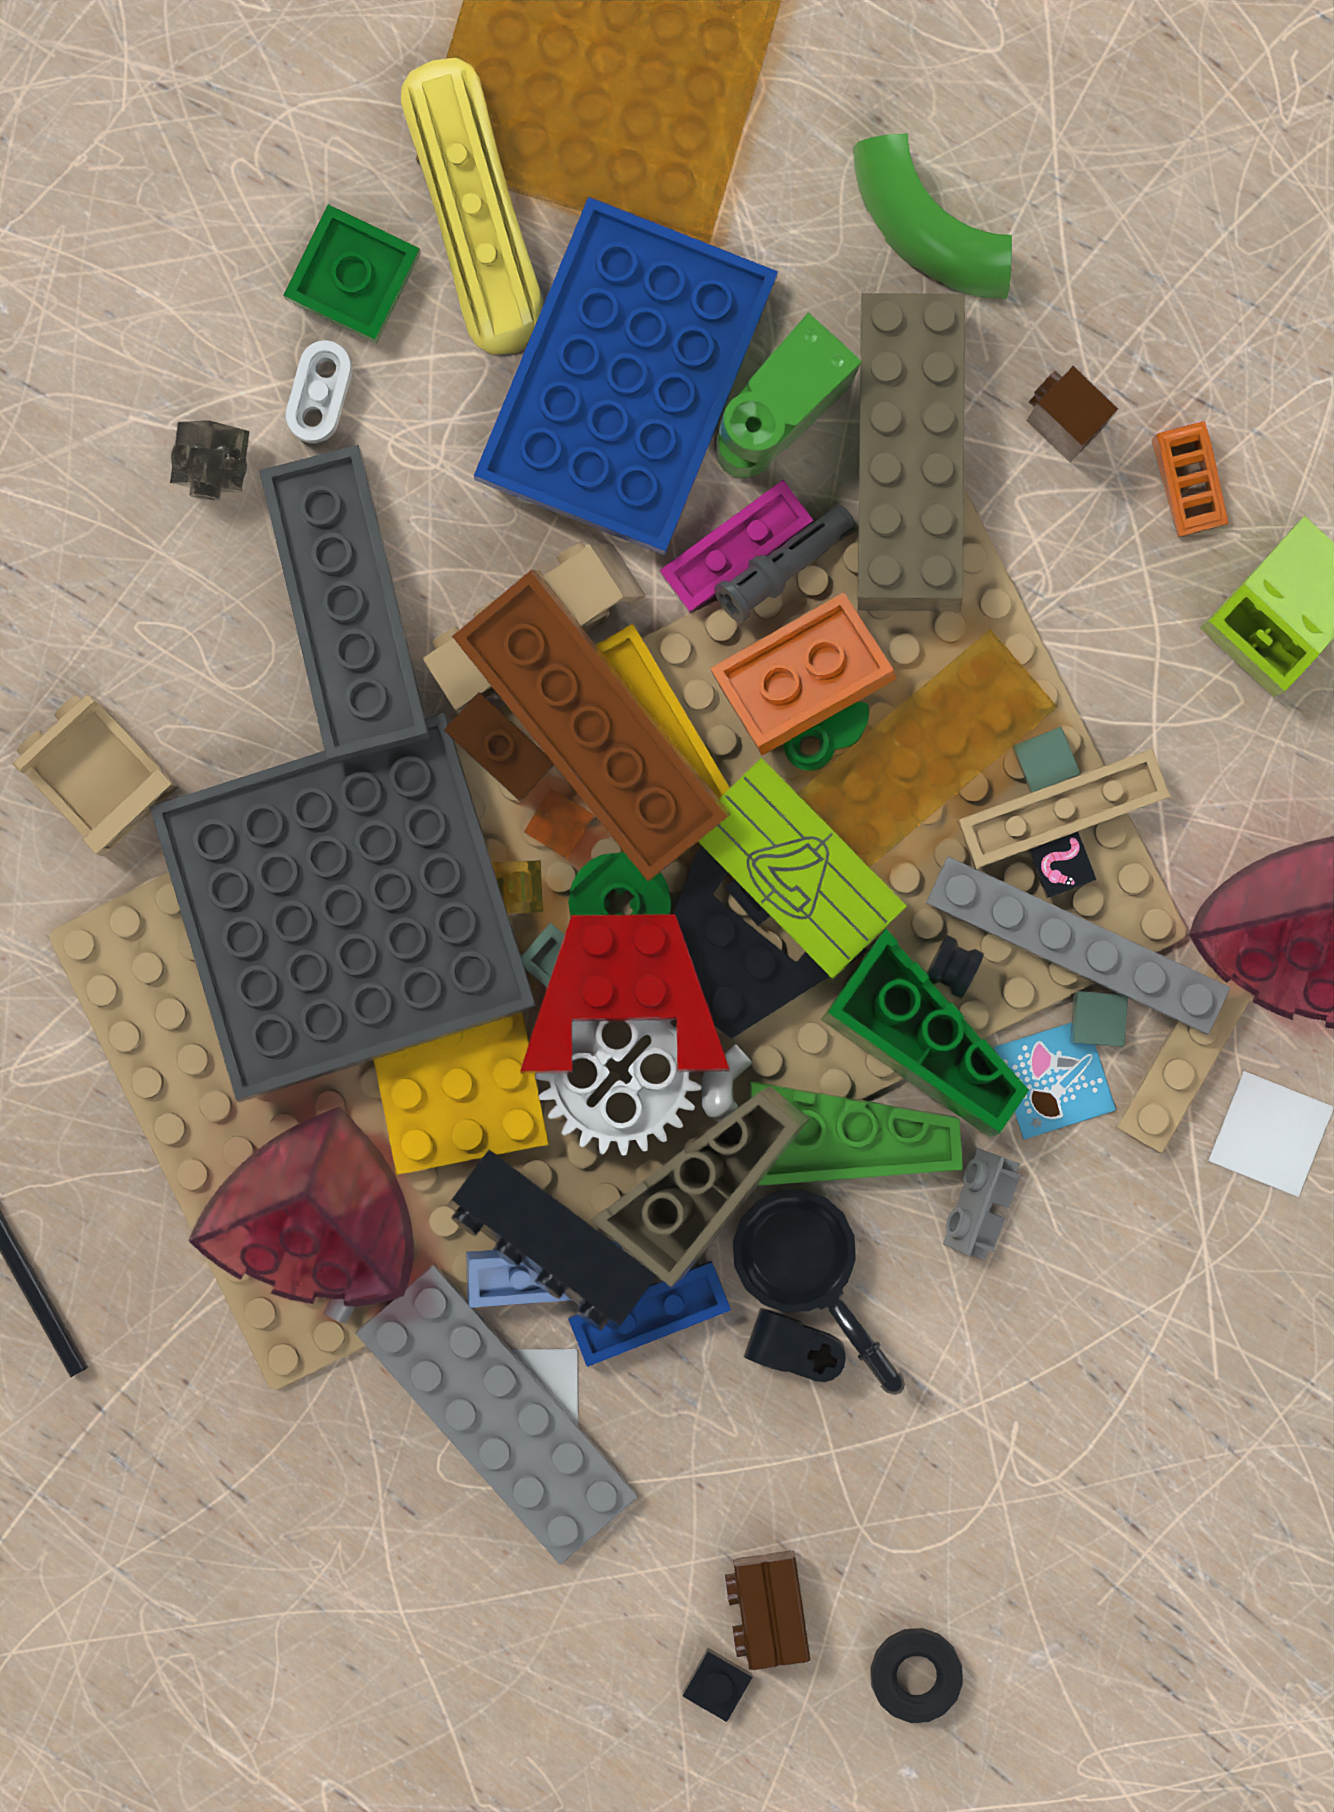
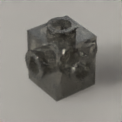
(209, 458)

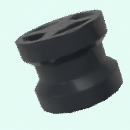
(954, 966)

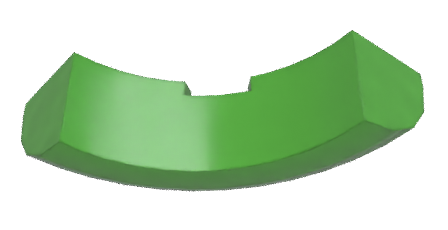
(923, 231)

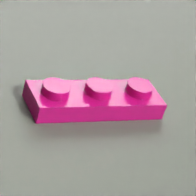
(726, 551)

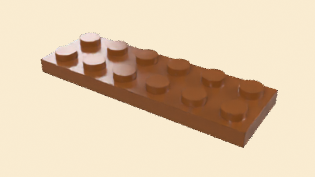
(591, 725)

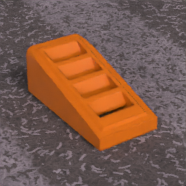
(1172, 484)

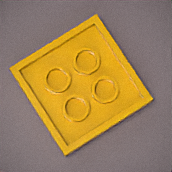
(461, 1097)

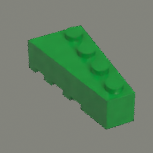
(917, 1033)

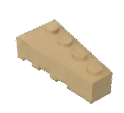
(584, 582)

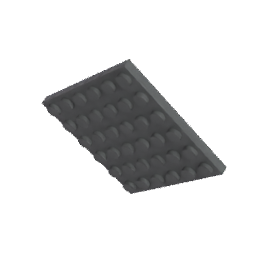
(341, 911)

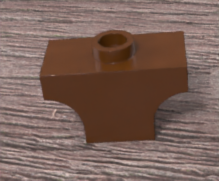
(499, 747)

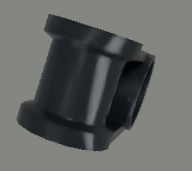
(785, 1343)

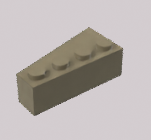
(695, 1194)

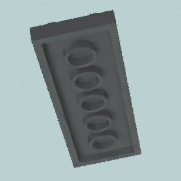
(344, 604)

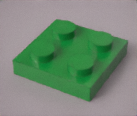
(352, 273)

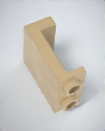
(94, 773)

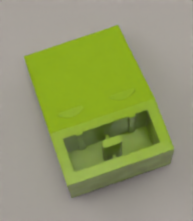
(1280, 610)

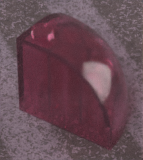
(1276, 931)
(313, 1217)

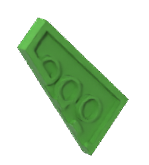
(862, 1140)

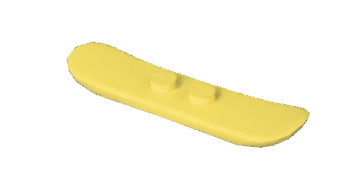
(472, 204)

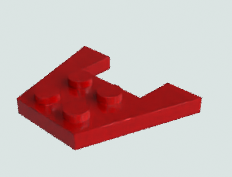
(623, 973)

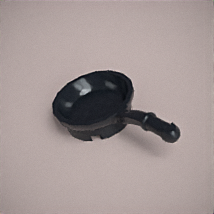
(798, 1257)

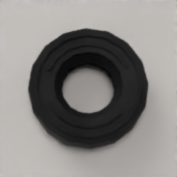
(929, 1704)

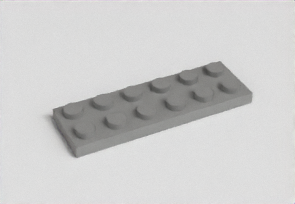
(497, 1414)

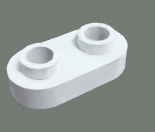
(318, 393)

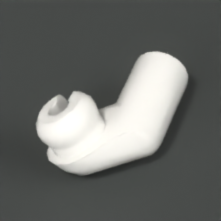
(718, 1086)

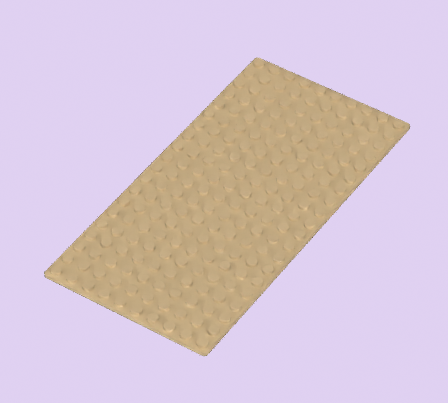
(156, 1028)

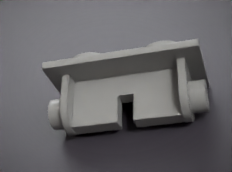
(985, 1181)

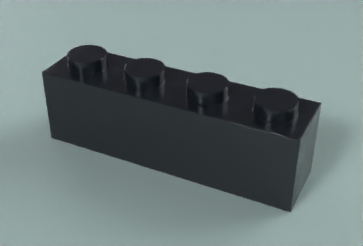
(551, 1242)

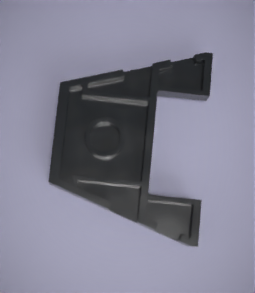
(735, 964)

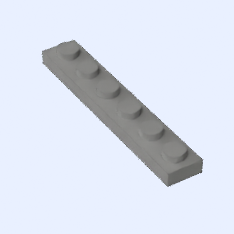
(1078, 945)

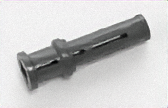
(768, 574)

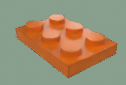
(803, 673)

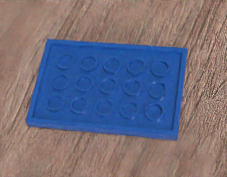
(626, 376)

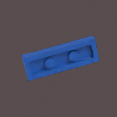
(656, 1315)

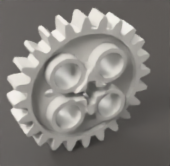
(654, 1102)

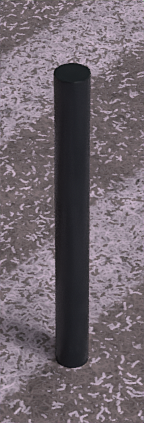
(40, 1301)

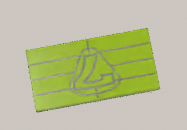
(800, 870)

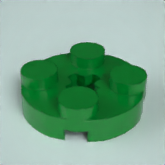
(619, 874)

